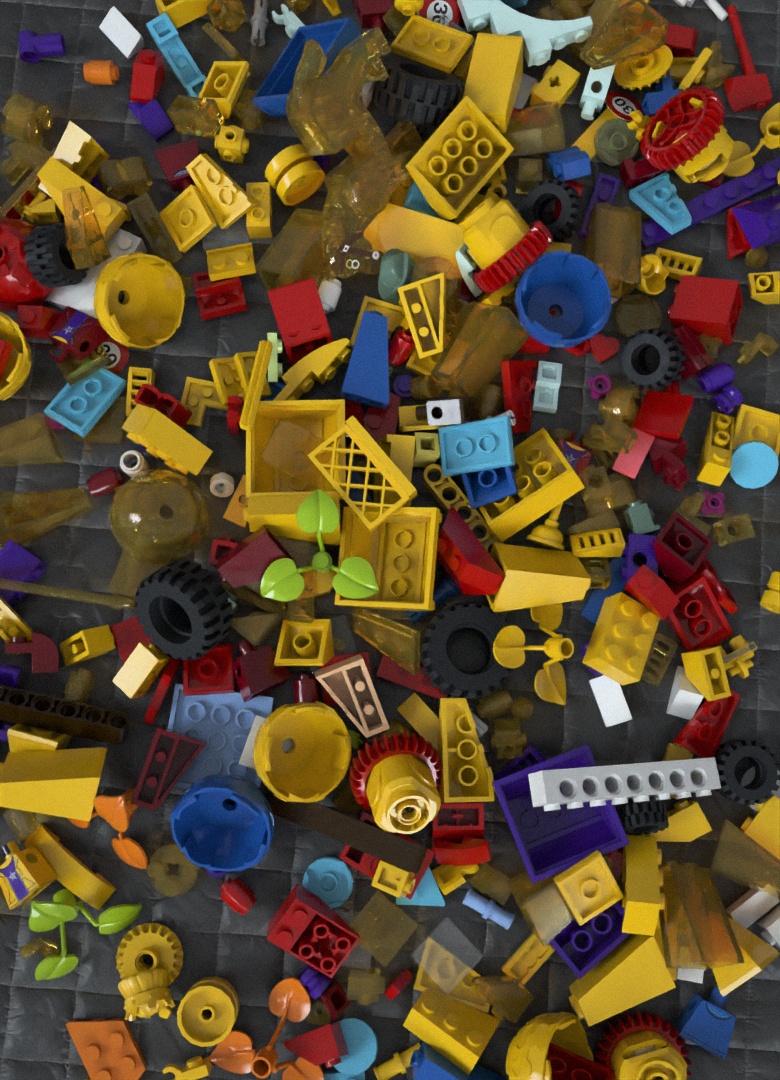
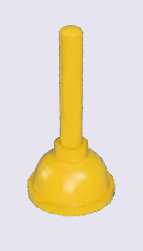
(548, 534)

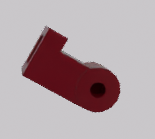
(637, 173)

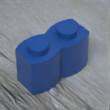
(568, 163)

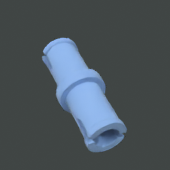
(488, 909)

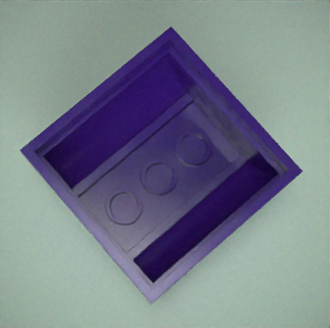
(561, 837)

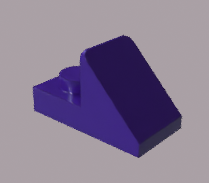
(152, 118)

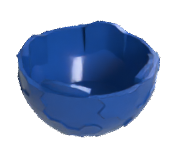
(571, 286)
(220, 833)

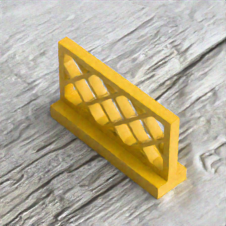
(382, 465)

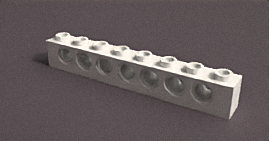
(643, 781)

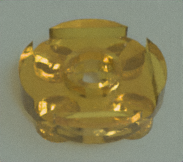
(171, 884)

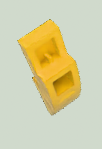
(318, 366)

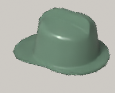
(395, 272)

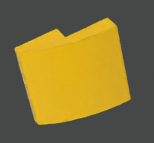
(233, 376)

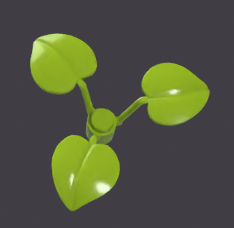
(353, 579)
(49, 914)

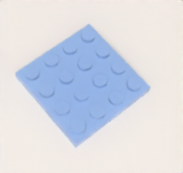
(224, 724)

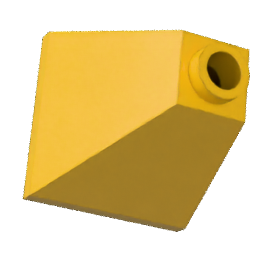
(28, 738)
(756, 956)

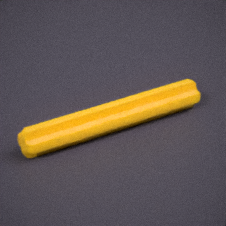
(256, 385)

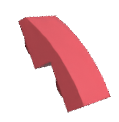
(631, 463)

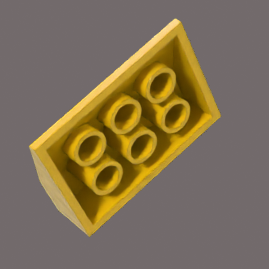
(458, 159)
(542, 484)

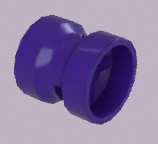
(315, 981)

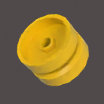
(294, 174)
(201, 1025)

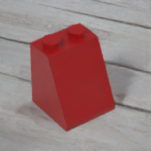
(707, 306)

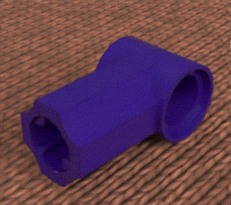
(35, 46)

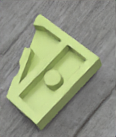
(274, 368)

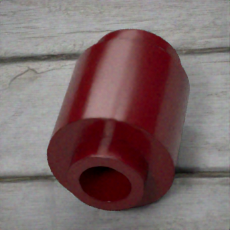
(105, 481)
(306, 689)

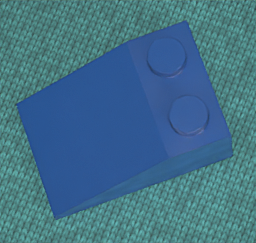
(490, 485)

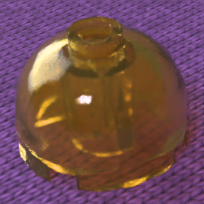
(621, 403)

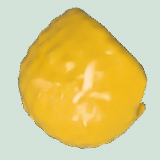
(652, 274)

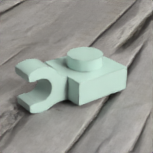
(289, 19)

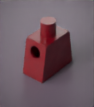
(372, 12)
(257, 672)

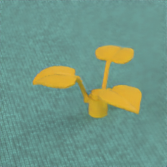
(741, 158)
(510, 653)

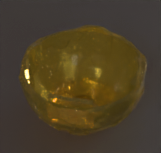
(143, 531)

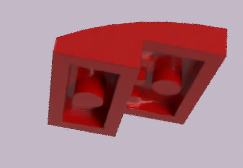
(218, 296)

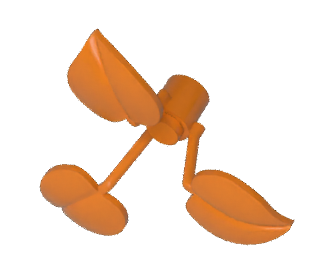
(118, 813)
(236, 1051)

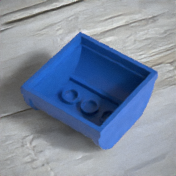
(277, 85)

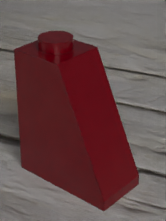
(251, 558)

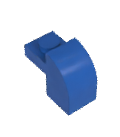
(664, 91)

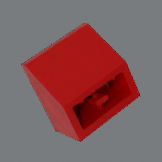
(457, 821)

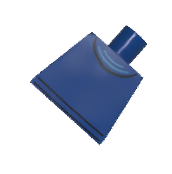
(707, 1022)

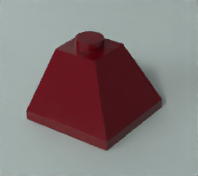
(680, 548)

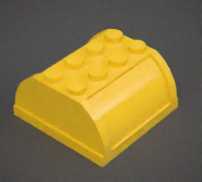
(317, 417)
(400, 554)

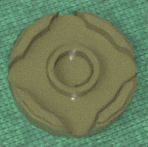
(615, 142)

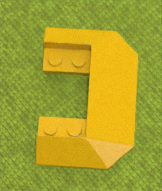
(416, 232)

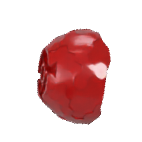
(16, 281)

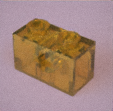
(196, 116)

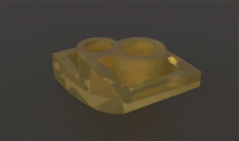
(303, 607)

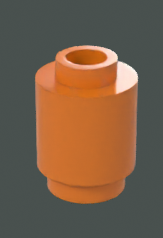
(100, 72)

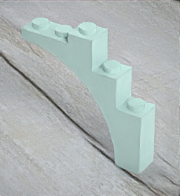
(538, 34)

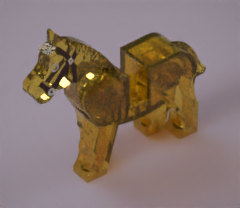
(330, 118)

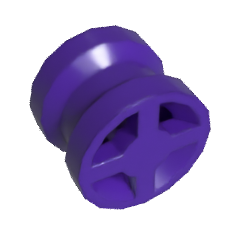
(728, 399)

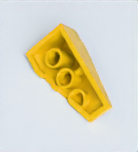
(59, 177)
(462, 756)

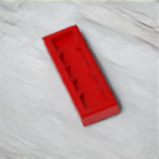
(395, 673)

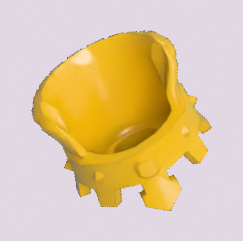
(146, 994)

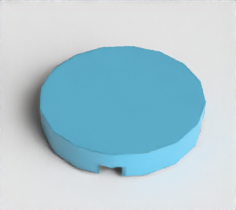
(753, 464)
(329, 880)
(361, 1046)

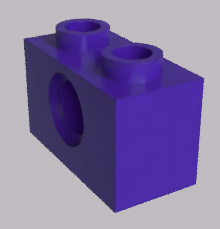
(642, 546)

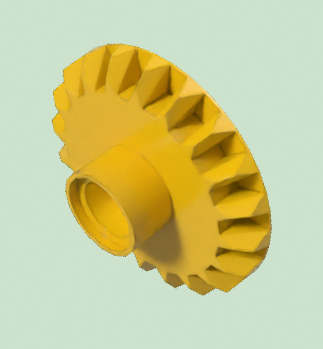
(644, 70)
(152, 940)

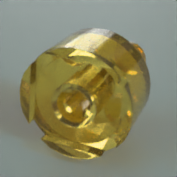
(26, 118)
(436, 265)

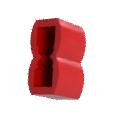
(164, 403)

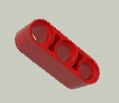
(681, 40)

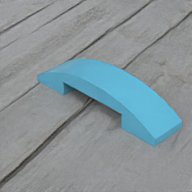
(176, 54)

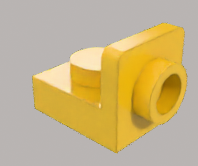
(393, 879)

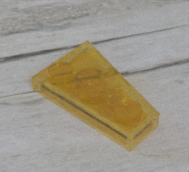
(390, 638)

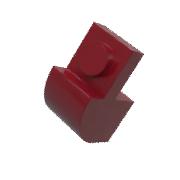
(667, 456)
(42, 649)

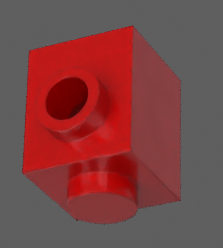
(220, 549)

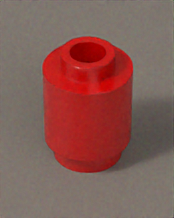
(400, 347)
(237, 895)

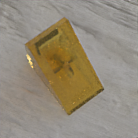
(256, 628)

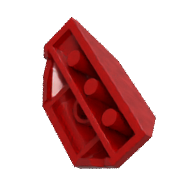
(466, 558)

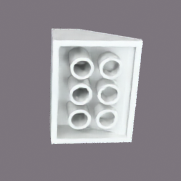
(82, 294)

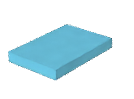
(86, 401)
(476, 446)

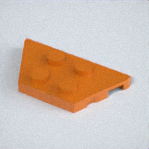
(107, 1049)

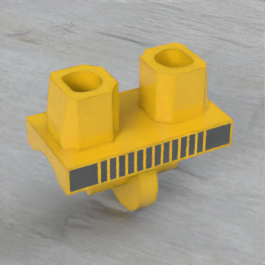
(741, 652)

